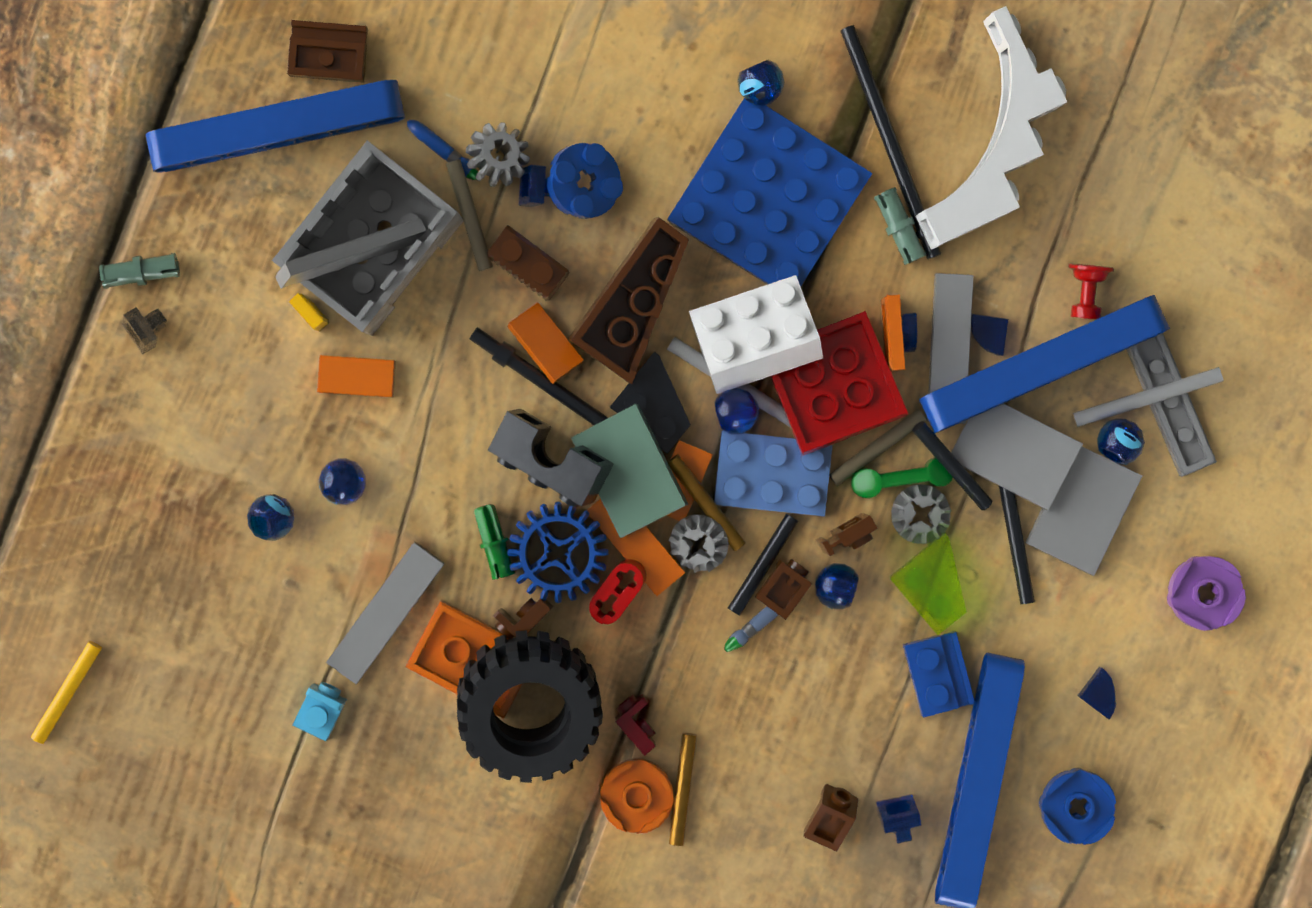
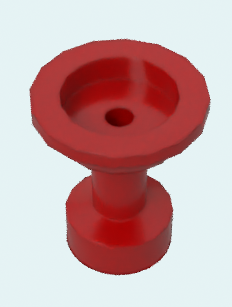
(1089, 276)

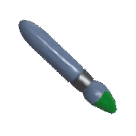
(757, 623)

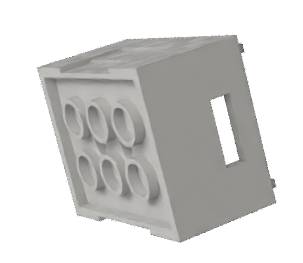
(360, 199)

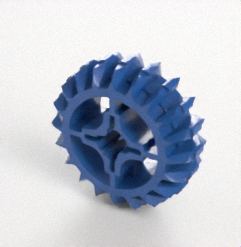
(533, 570)

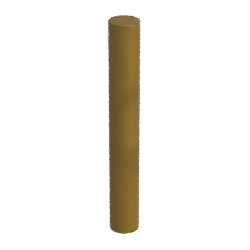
(705, 501)
(682, 789)

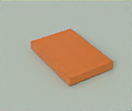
(448, 646)

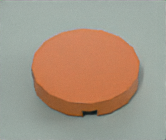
(637, 796)

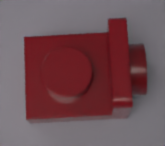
(638, 730)

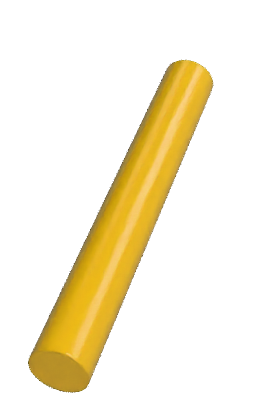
(66, 692)

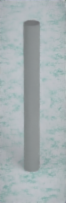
(697, 360)
(1148, 397)

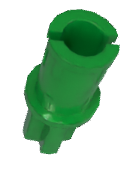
(493, 541)

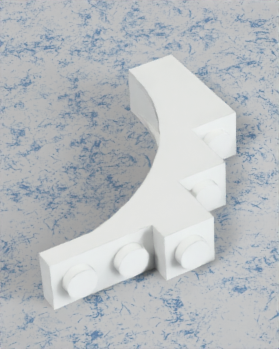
(1014, 143)

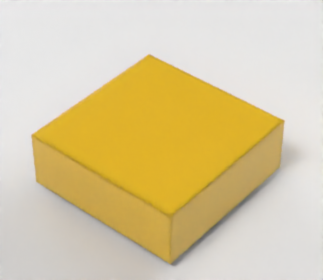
(309, 311)

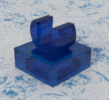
(533, 186)
(899, 816)

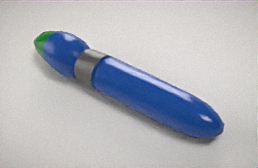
(439, 146)

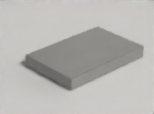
(1017, 453)
(1085, 511)

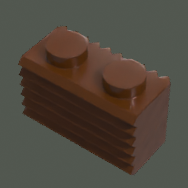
(527, 263)

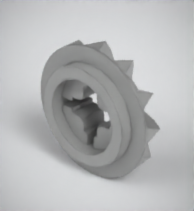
(903, 512)
(695, 527)

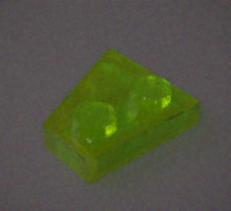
(933, 584)

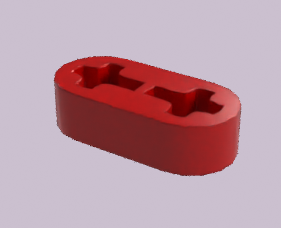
(611, 587)

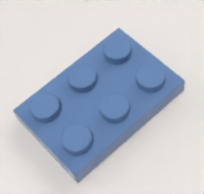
(771, 474)

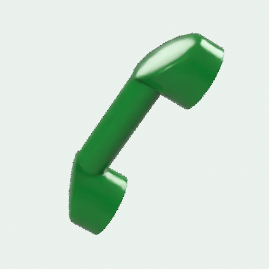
(868, 482)

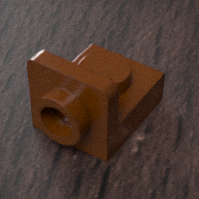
(784, 588)
(530, 616)
(832, 817)

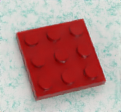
(843, 391)

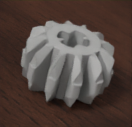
(506, 143)

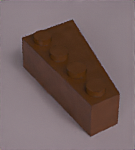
(627, 308)

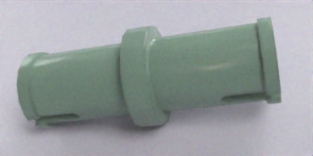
(900, 226)
(139, 270)

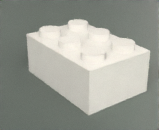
(756, 334)

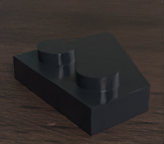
(658, 402)

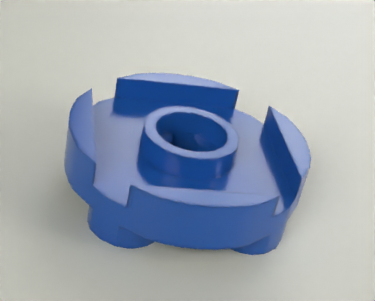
(604, 184)
(1099, 806)

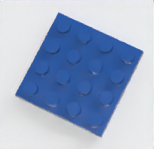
(769, 195)

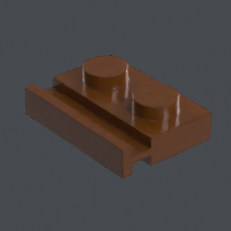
(327, 51)
(851, 533)

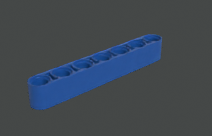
(275, 126)
(1044, 364)
(979, 781)

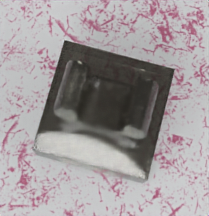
(143, 329)

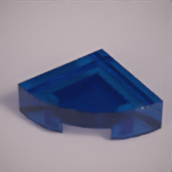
(909, 329)
(990, 333)
(1100, 693)

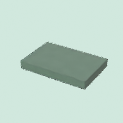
(641, 481)

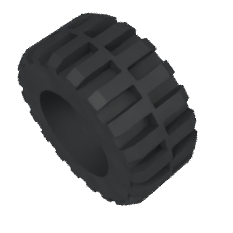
(536, 750)

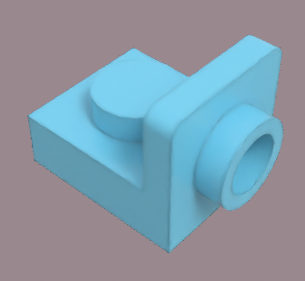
(320, 710)

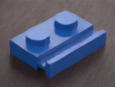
(938, 674)

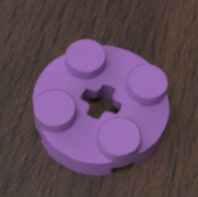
(1227, 587)

